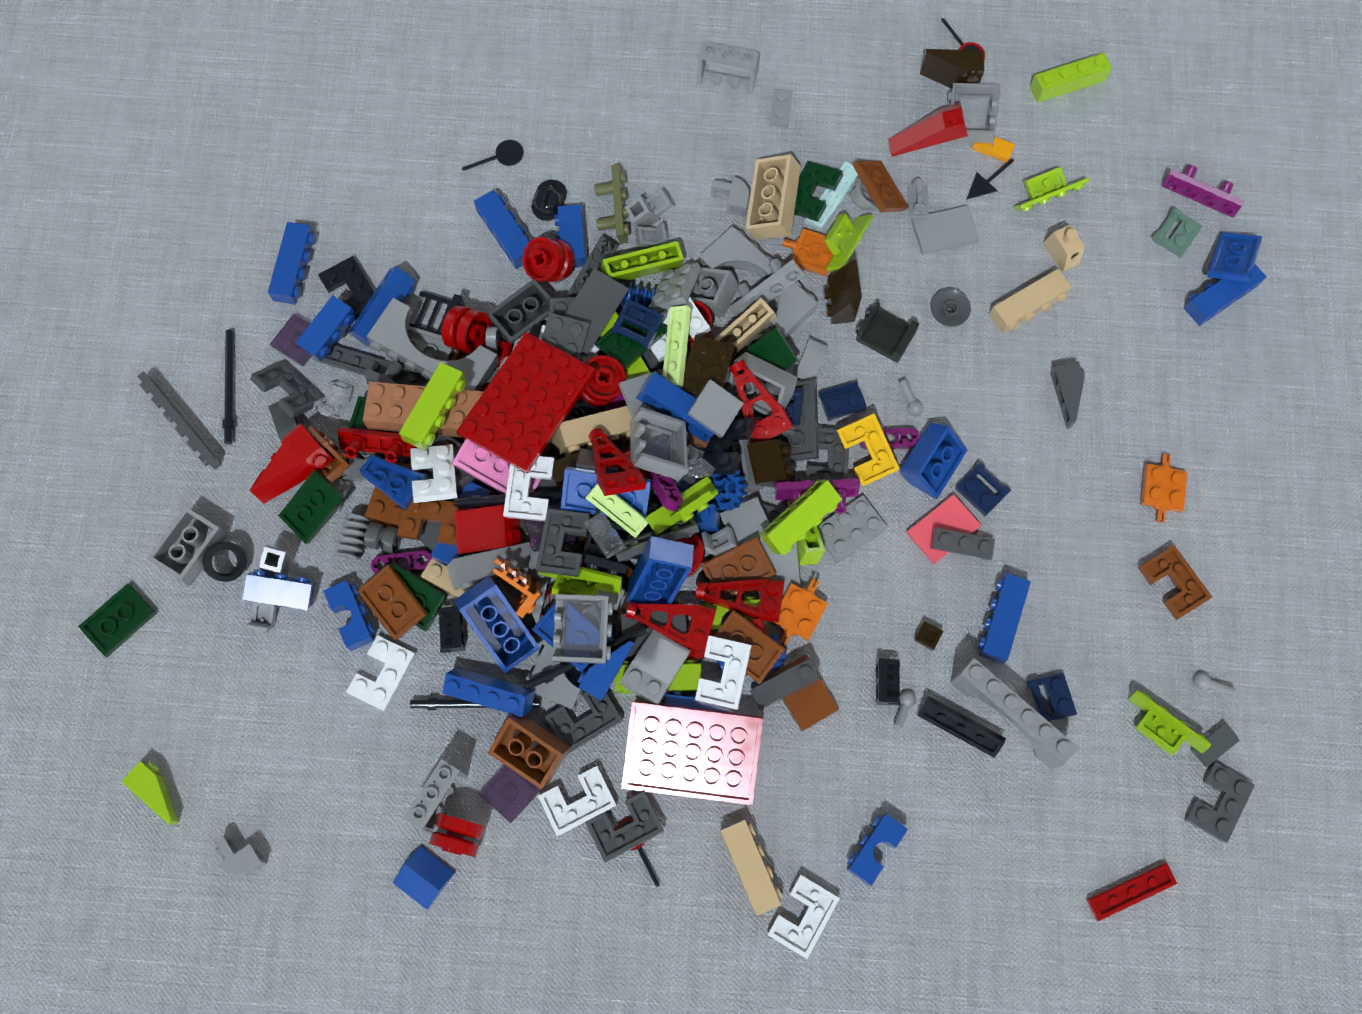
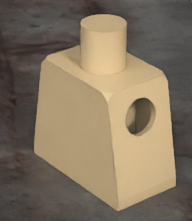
(1065, 248)

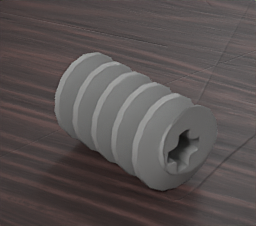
(352, 535)

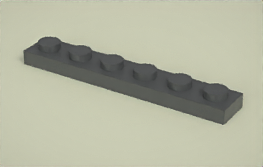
(182, 427)

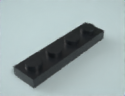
(961, 726)

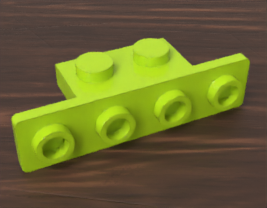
(1047, 185)
(844, 238)
(693, 498)
(587, 583)
(1164, 728)

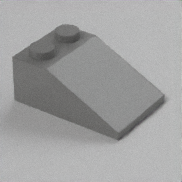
(715, 290)
(654, 668)

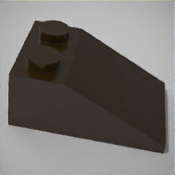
(953, 66)
(843, 294)

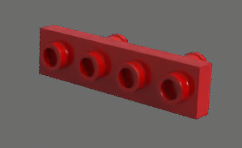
(373, 441)

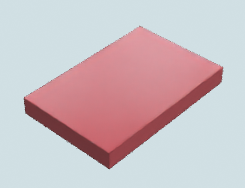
(949, 516)

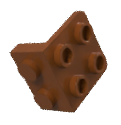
(338, 465)

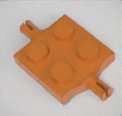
(810, 252)
(1164, 488)
(800, 611)

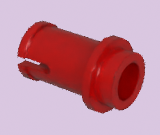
(504, 351)

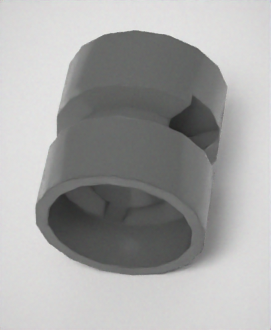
(379, 536)

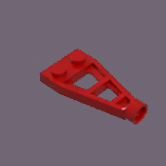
(770, 426)
(619, 482)
(770, 600)
(700, 626)

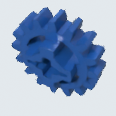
(729, 488)

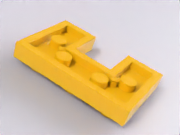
(882, 458)

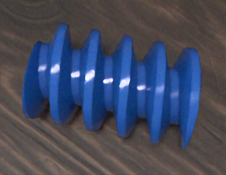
(638, 295)

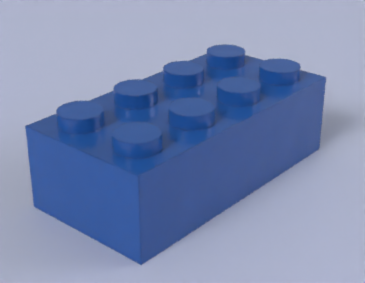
(660, 571)
(496, 624)

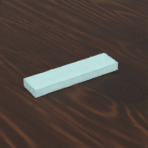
(834, 198)

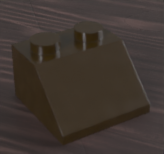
(771, 462)

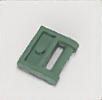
(1182, 236)

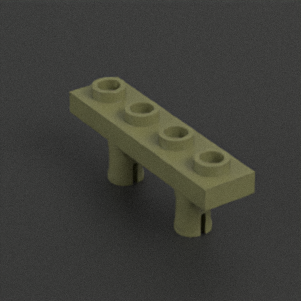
(619, 193)

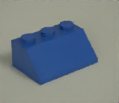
(933, 459)

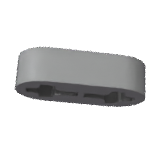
(492, 339)

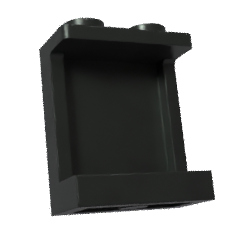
(885, 333)

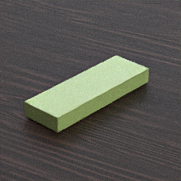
(618, 510)

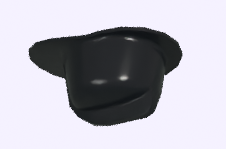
(547, 199)

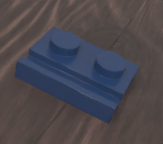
(842, 400)

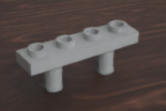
(779, 281)

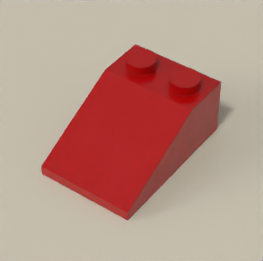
(485, 528)

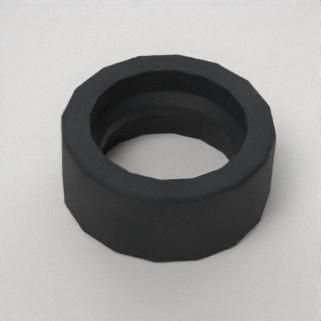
(234, 574)

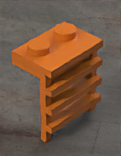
(531, 591)

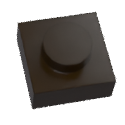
(928, 635)

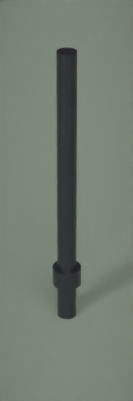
(228, 422)
(477, 500)
(548, 675)
(432, 704)

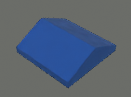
(423, 877)

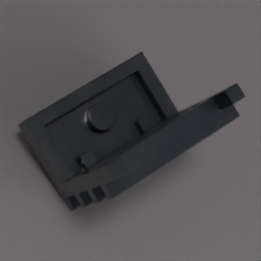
(456, 300)
(594, 558)

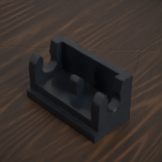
(451, 630)
(887, 682)

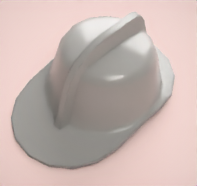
(862, 197)

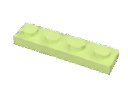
(676, 344)

